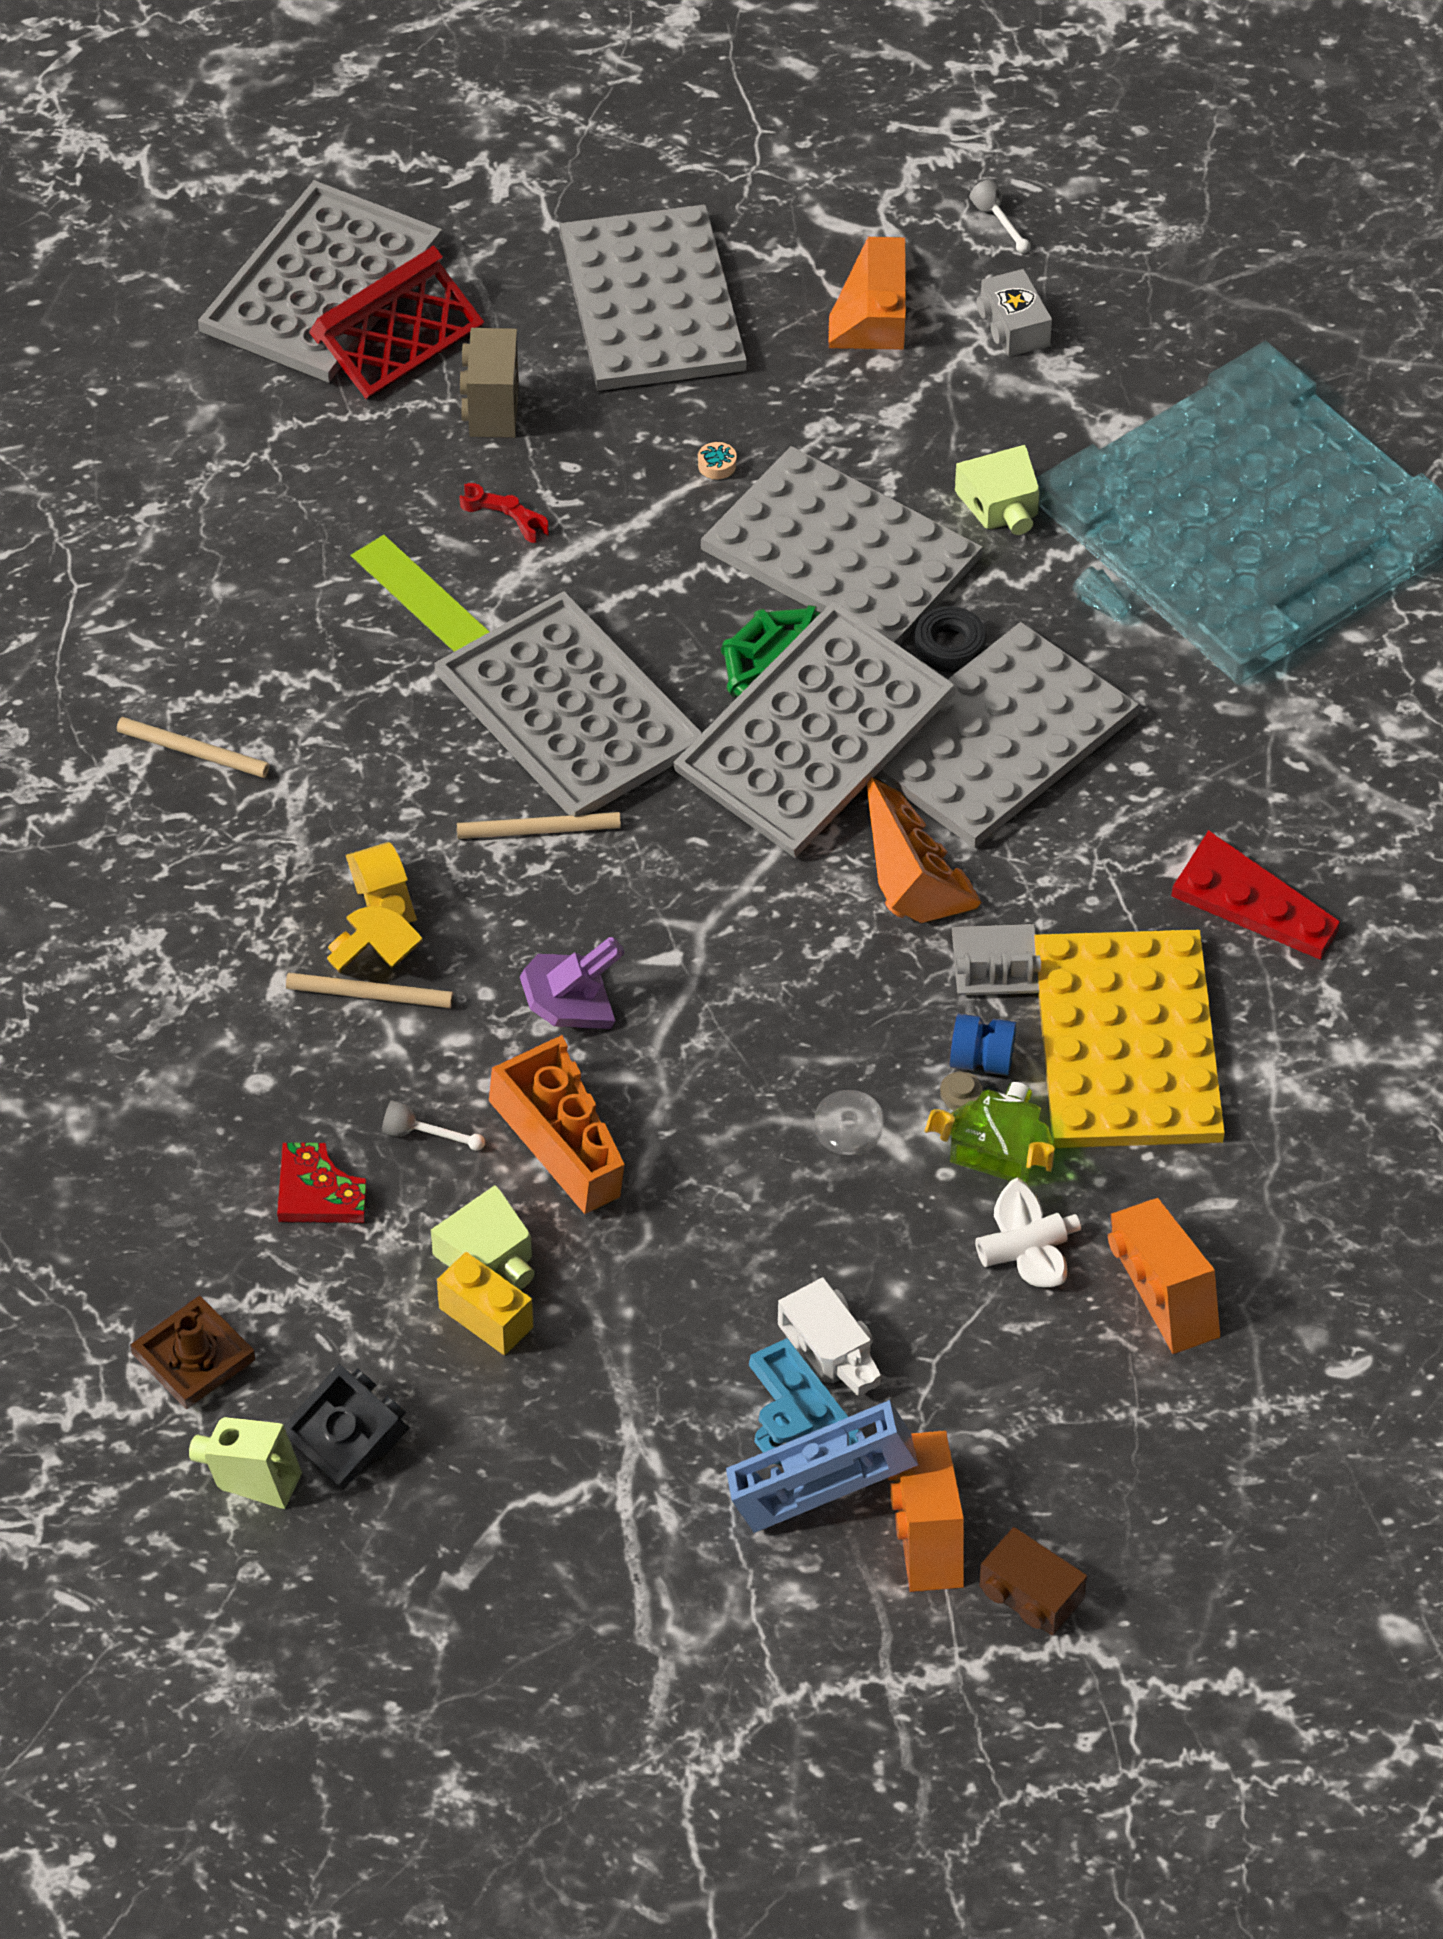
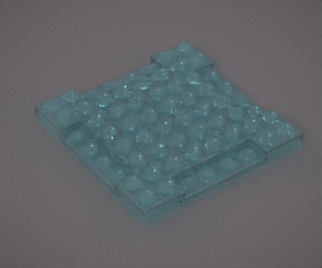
(1249, 513)

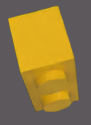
(485, 1303)

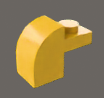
(382, 879)
(382, 930)

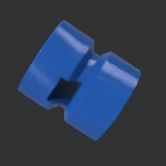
(983, 1044)

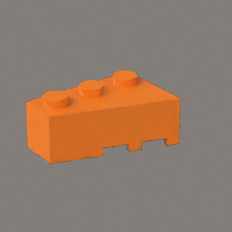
(1167, 1273)
(930, 1516)

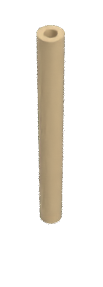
(193, 747)
(538, 825)
(369, 990)

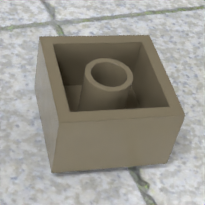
(490, 382)

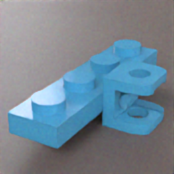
(800, 1397)

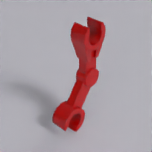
(508, 505)

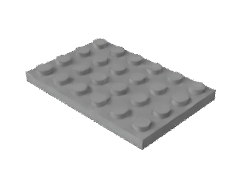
(305, 267)
(652, 297)
(843, 542)
(568, 705)
(814, 728)
(1006, 734)

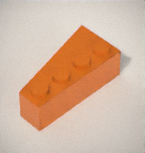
(559, 1123)

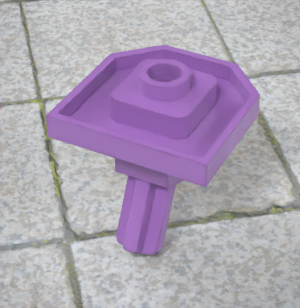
(570, 987)

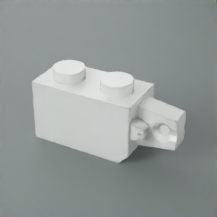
(829, 1336)

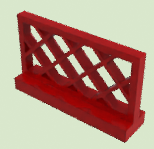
(372, 302)

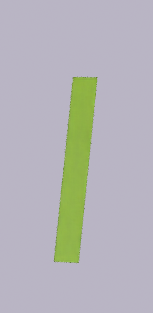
(419, 593)

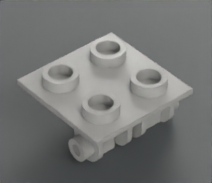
(995, 959)

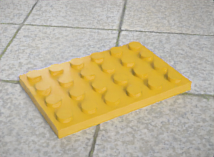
(1128, 1039)

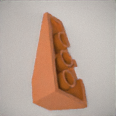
(873, 299)
(912, 863)

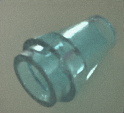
(1100, 593)

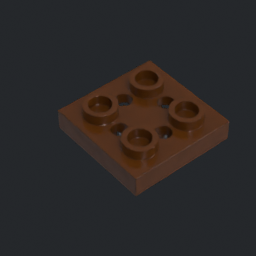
(185, 1341)

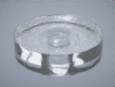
(847, 1138)

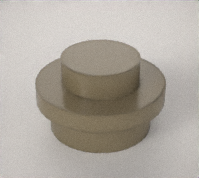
(959, 1089)

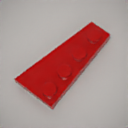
(1248, 895)

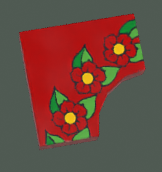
(315, 1189)

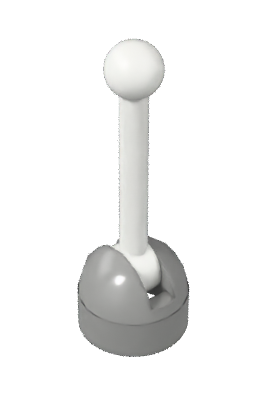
(988, 198)
(401, 1120)

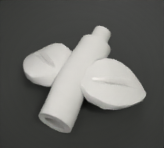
(1027, 1237)

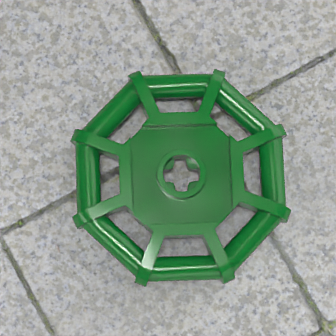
(766, 648)

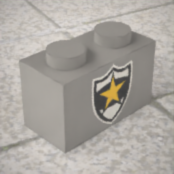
(1015, 313)

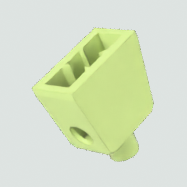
(1000, 489)
(489, 1233)
(250, 1459)

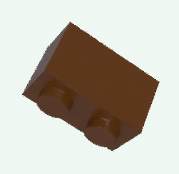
(1032, 1581)

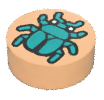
(717, 460)

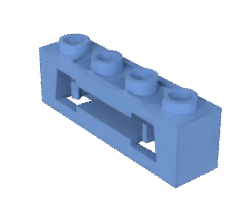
(821, 1467)

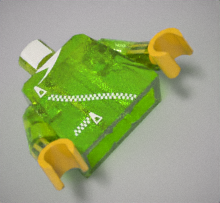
(997, 1134)

